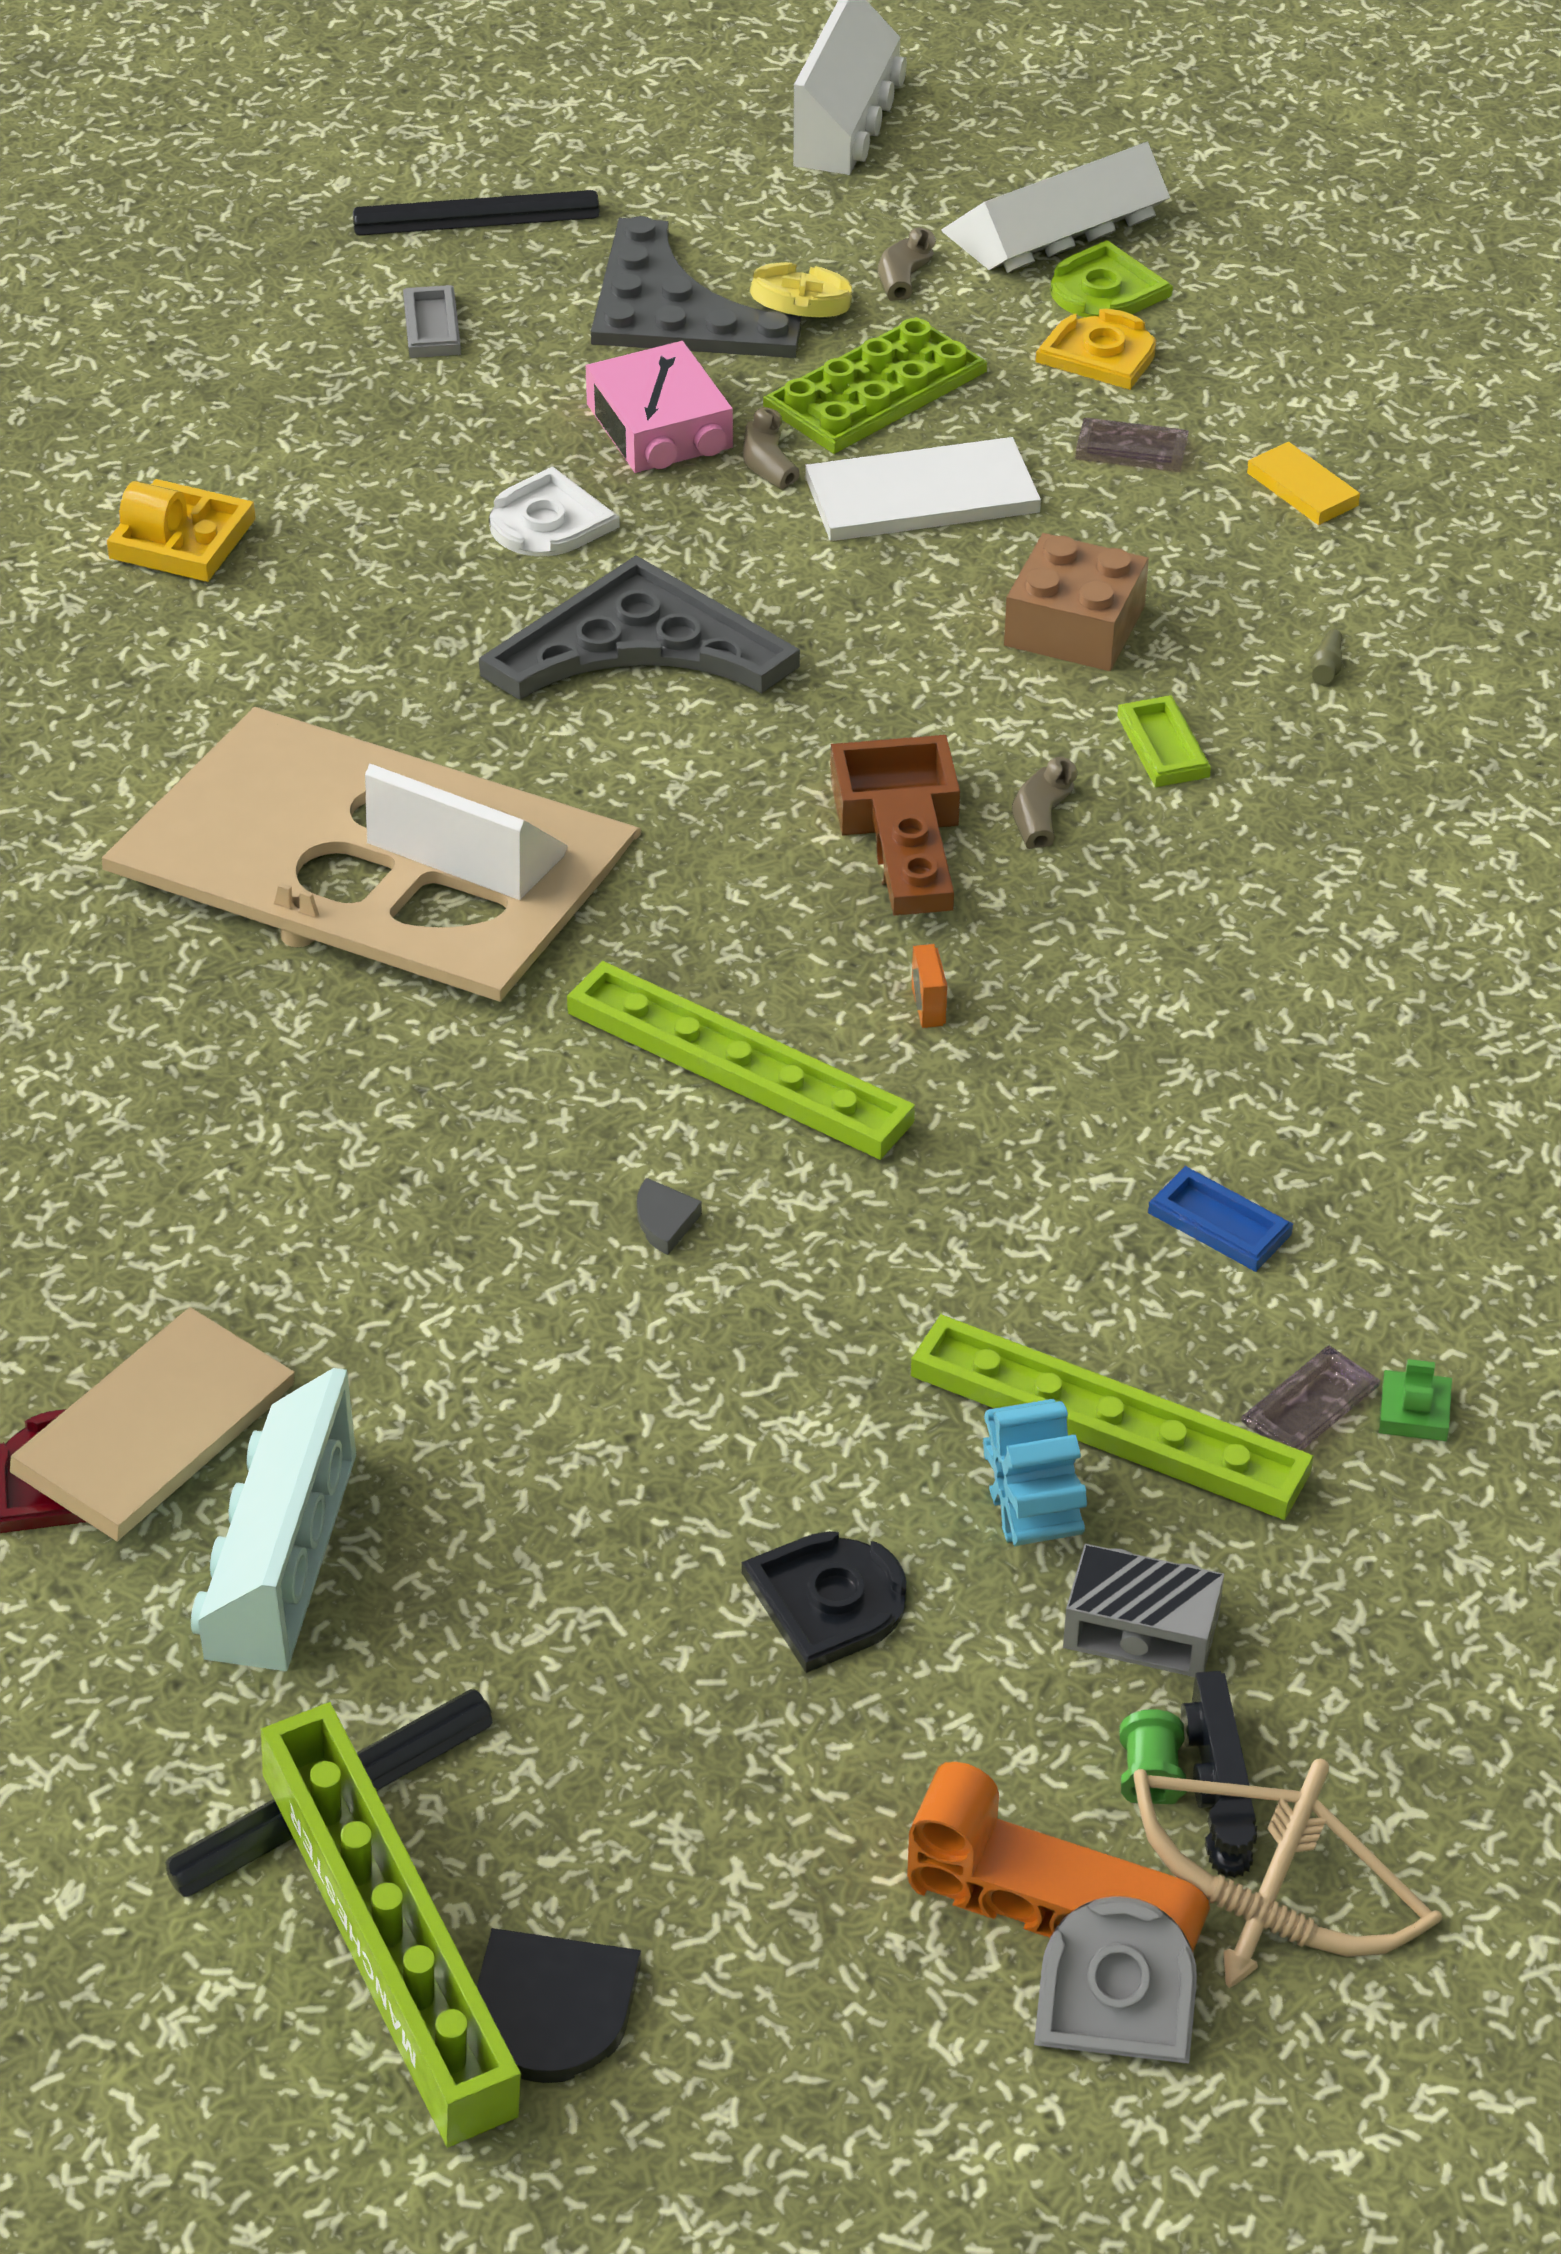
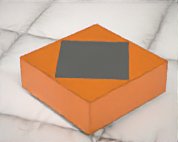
(929, 985)

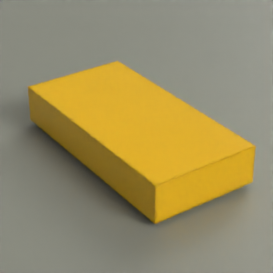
(1303, 483)

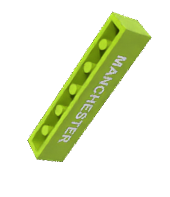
(390, 1925)

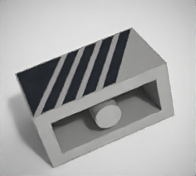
(1143, 1610)

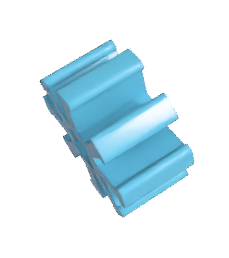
(1034, 1472)

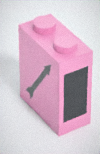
(659, 406)

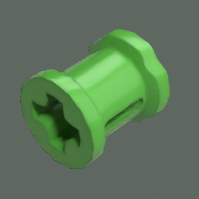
(1152, 1745)

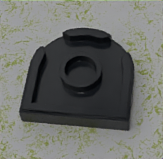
(829, 1595)
(557, 2000)

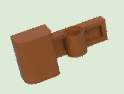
(903, 796)

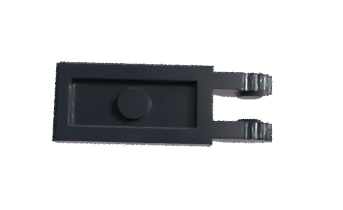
(1213, 1728)

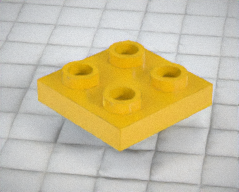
(178, 528)

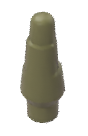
(1327, 658)

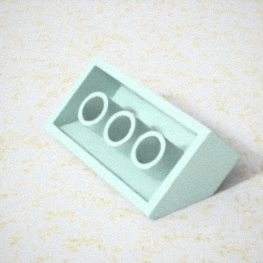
(278, 1527)

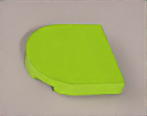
(1106, 280)

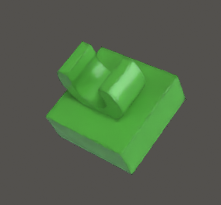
(1415, 1402)

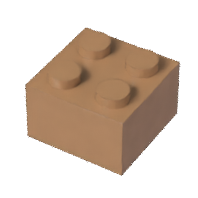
(1076, 601)

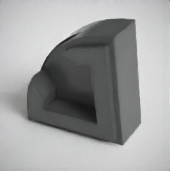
(665, 1214)

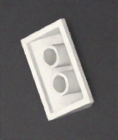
(457, 834)

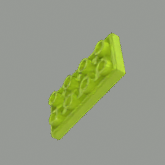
(875, 384)

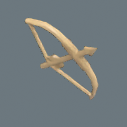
(1293, 1834)

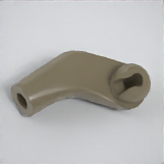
(902, 260)
(762, 450)
(1038, 797)

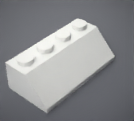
(845, 88)
(1061, 209)

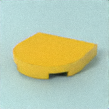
(1100, 347)

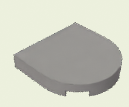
(1118, 1982)

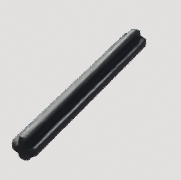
(475, 212)
(384, 1763)

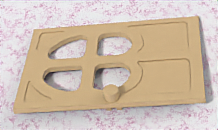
(288, 794)

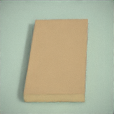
(151, 1423)

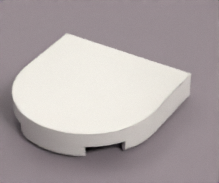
(548, 515)

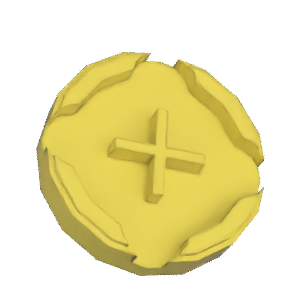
(801, 294)

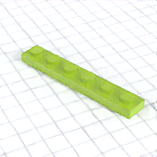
(741, 1059)
(1116, 1416)

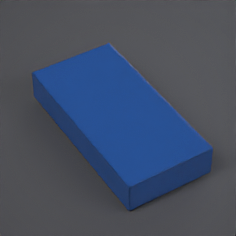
(1220, 1218)

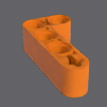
(1022, 1873)

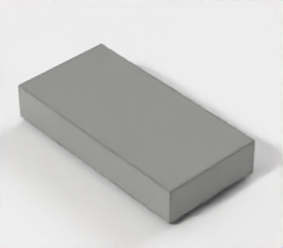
(431, 321)

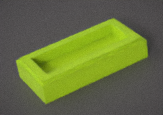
(1163, 741)

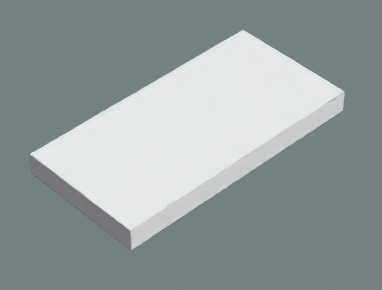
(922, 488)

